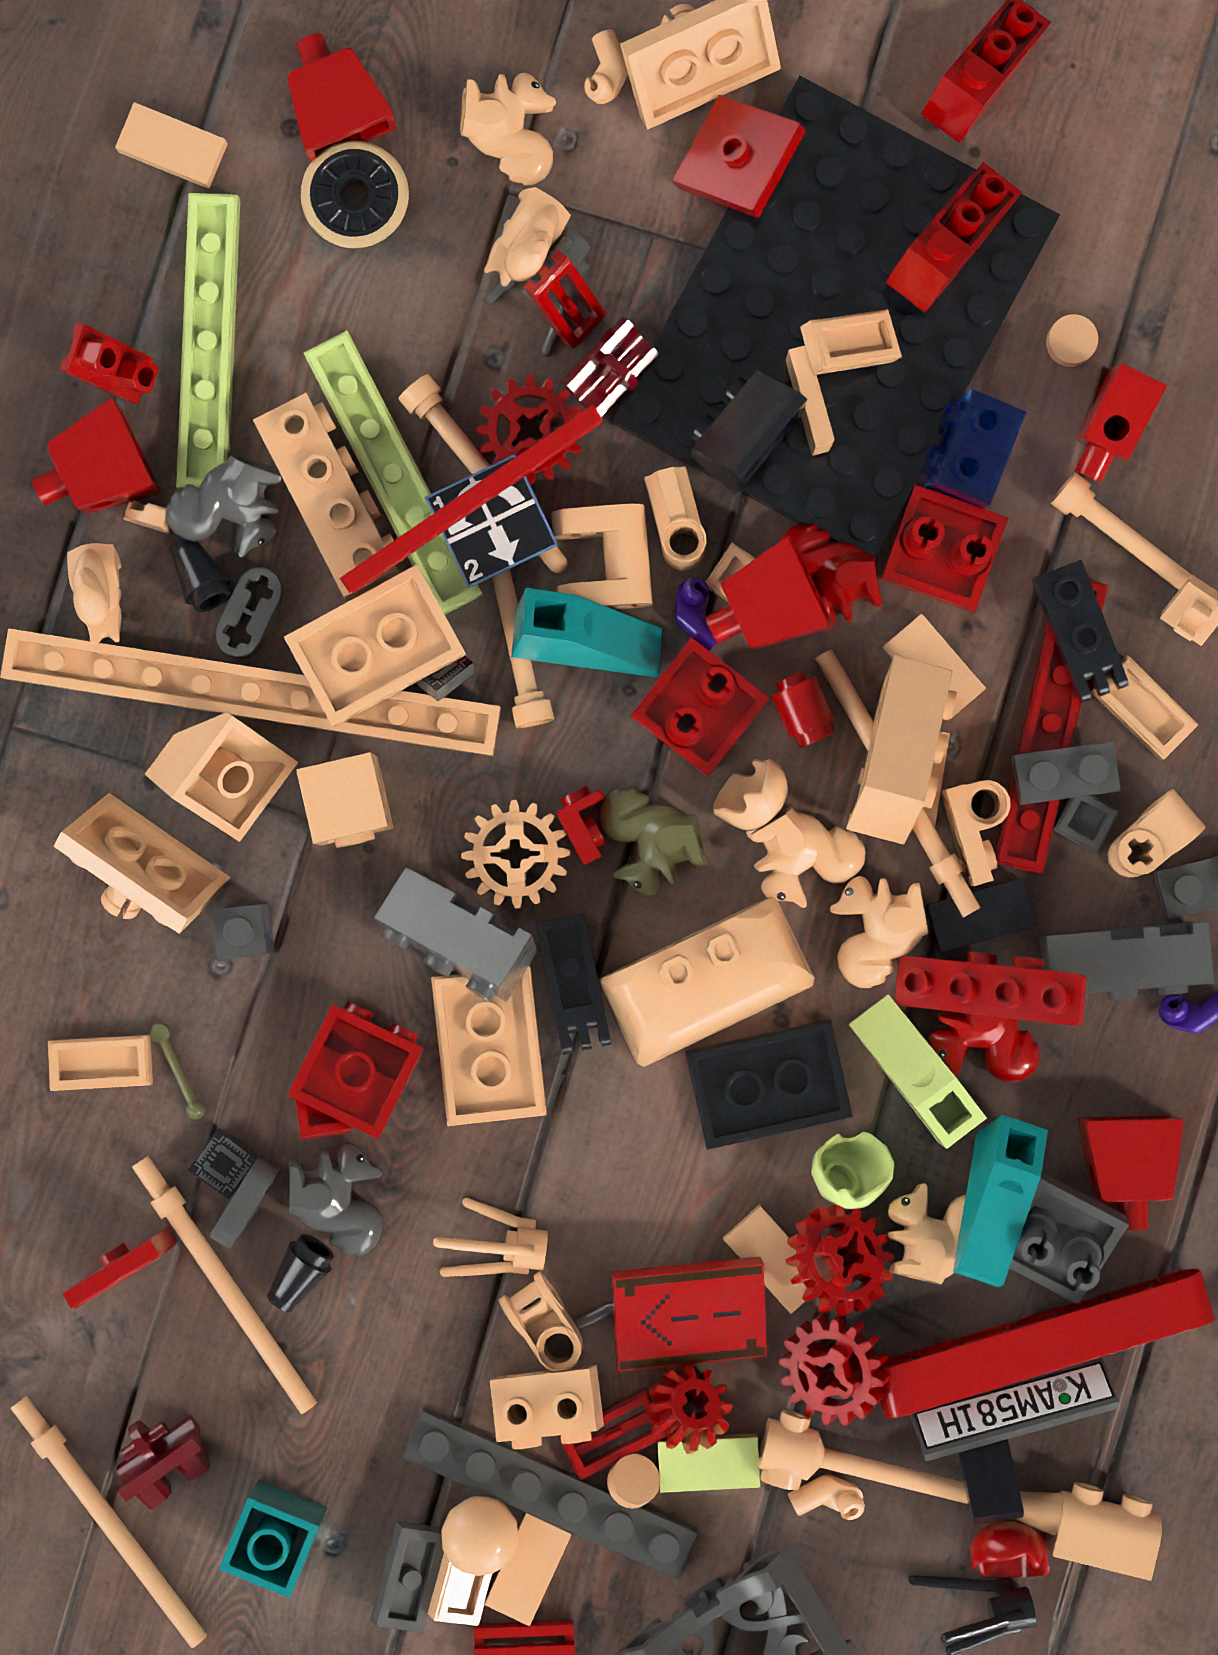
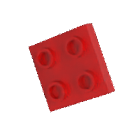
(944, 548)
(699, 707)

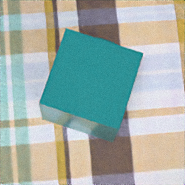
(273, 1538)

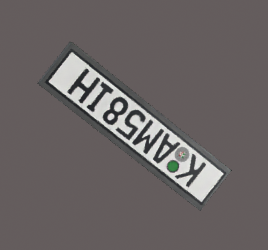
(1016, 1409)

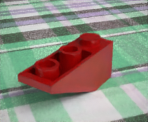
(984, 68)
(953, 237)

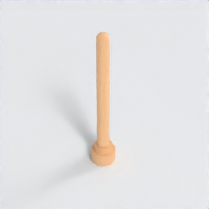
(424, 400)
(1078, 500)
(530, 703)

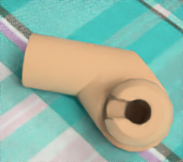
(612, 69)
(831, 1492)

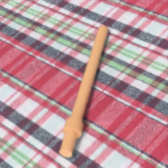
(945, 867)
(169, 1204)
(50, 1443)

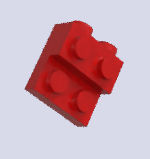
(356, 1069)

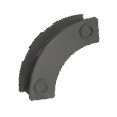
(760, 1583)

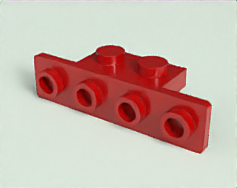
(992, 989)

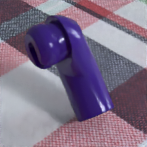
(691, 611)
(1187, 1014)

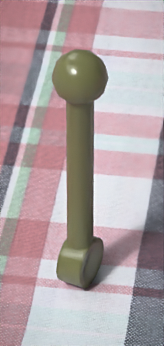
(161, 1034)

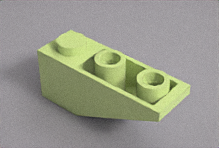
(917, 1072)

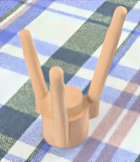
(523, 1248)

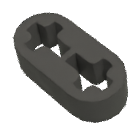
(239, 607)
(245, 1202)

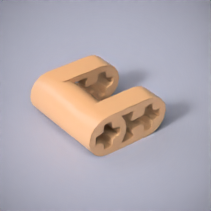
(624, 553)

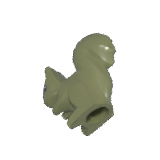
(662, 836)

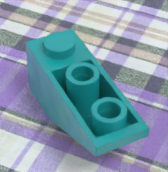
(583, 634)
(998, 1197)

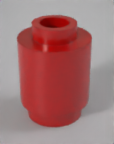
(803, 709)

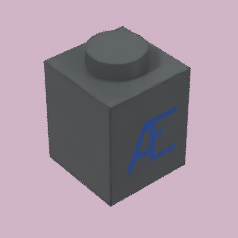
(242, 931)

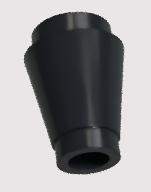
(199, 576)
(300, 1271)

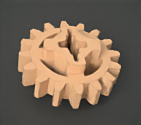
(515, 831)

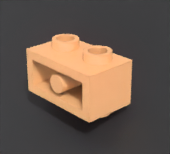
(547, 1408)

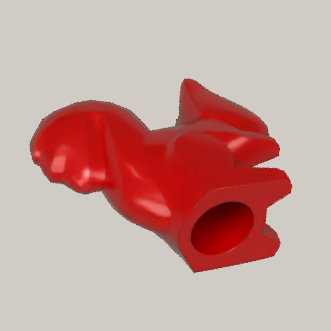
(840, 570)
(1007, 1050)

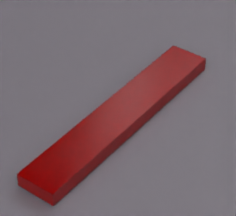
(471, 499)
(1047, 726)

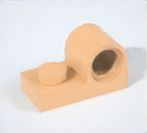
(973, 853)

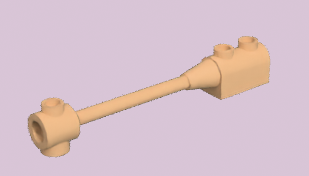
(1075, 1523)

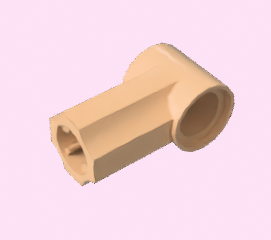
(675, 515)

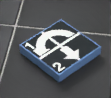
(497, 533)

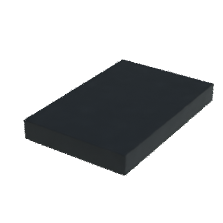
(768, 1084)

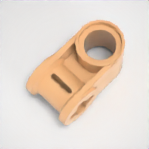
(1159, 831)
(542, 1321)

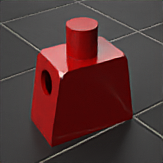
(335, 98)
(1129, 401)
(97, 463)
(771, 600)
(1132, 1161)

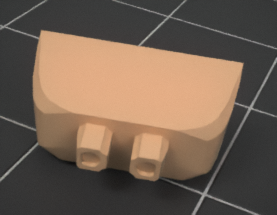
(707, 981)

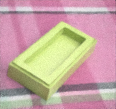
(725, 1465)

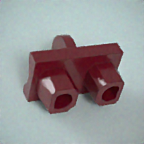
(610, 367)
(155, 1454)

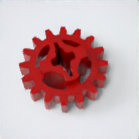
(515, 414)
(839, 1259)
(855, 1372)

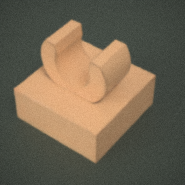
(1193, 610)

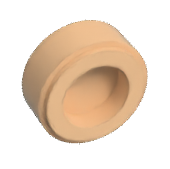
(1072, 340)
(633, 1481)

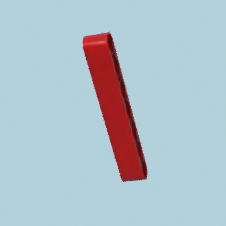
(1045, 1342)

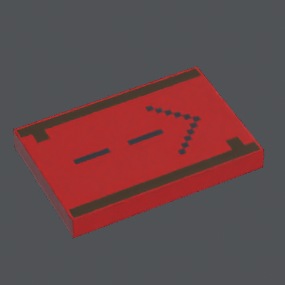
(689, 1313)

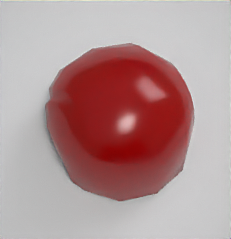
(1009, 1550)

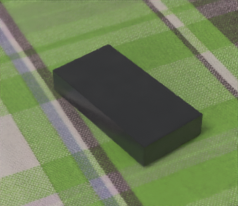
(1002, 911)
(991, 1483)

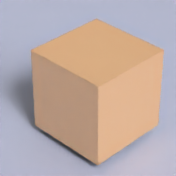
(345, 800)

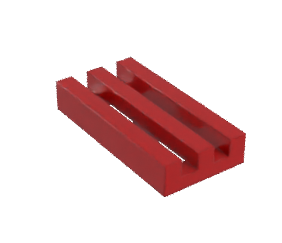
(550, 282)
(630, 1447)
(519, 1629)

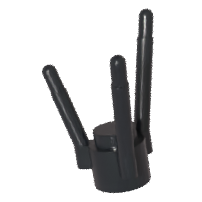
(1008, 1611)

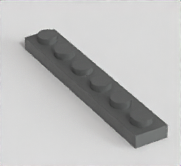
(549, 1493)

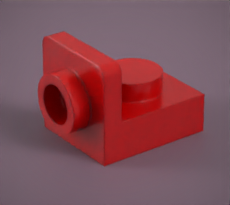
(583, 834)

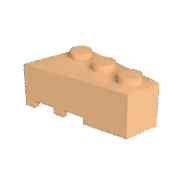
(903, 750)

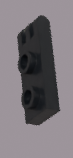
(1079, 630)
(572, 980)

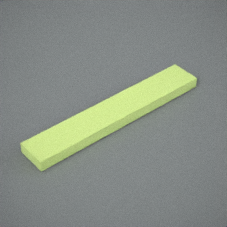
(208, 335)
(386, 461)

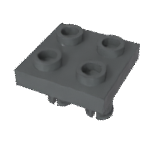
(1066, 1239)

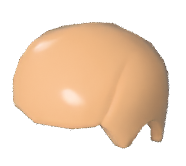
(752, 799)
(479, 1535)

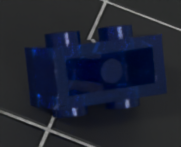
(973, 448)

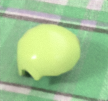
(852, 1170)

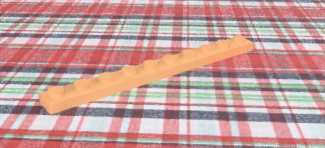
(241, 692)

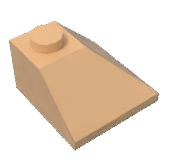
(222, 772)

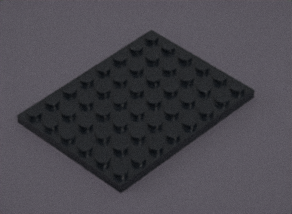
(822, 252)

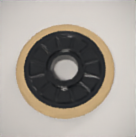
(361, 224)

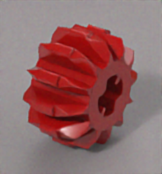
(699, 1426)

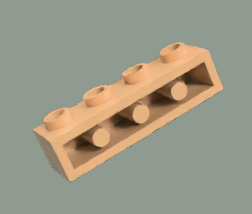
(323, 487)

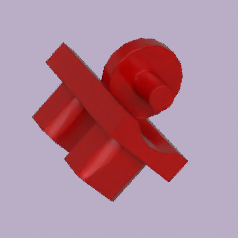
(109, 364)

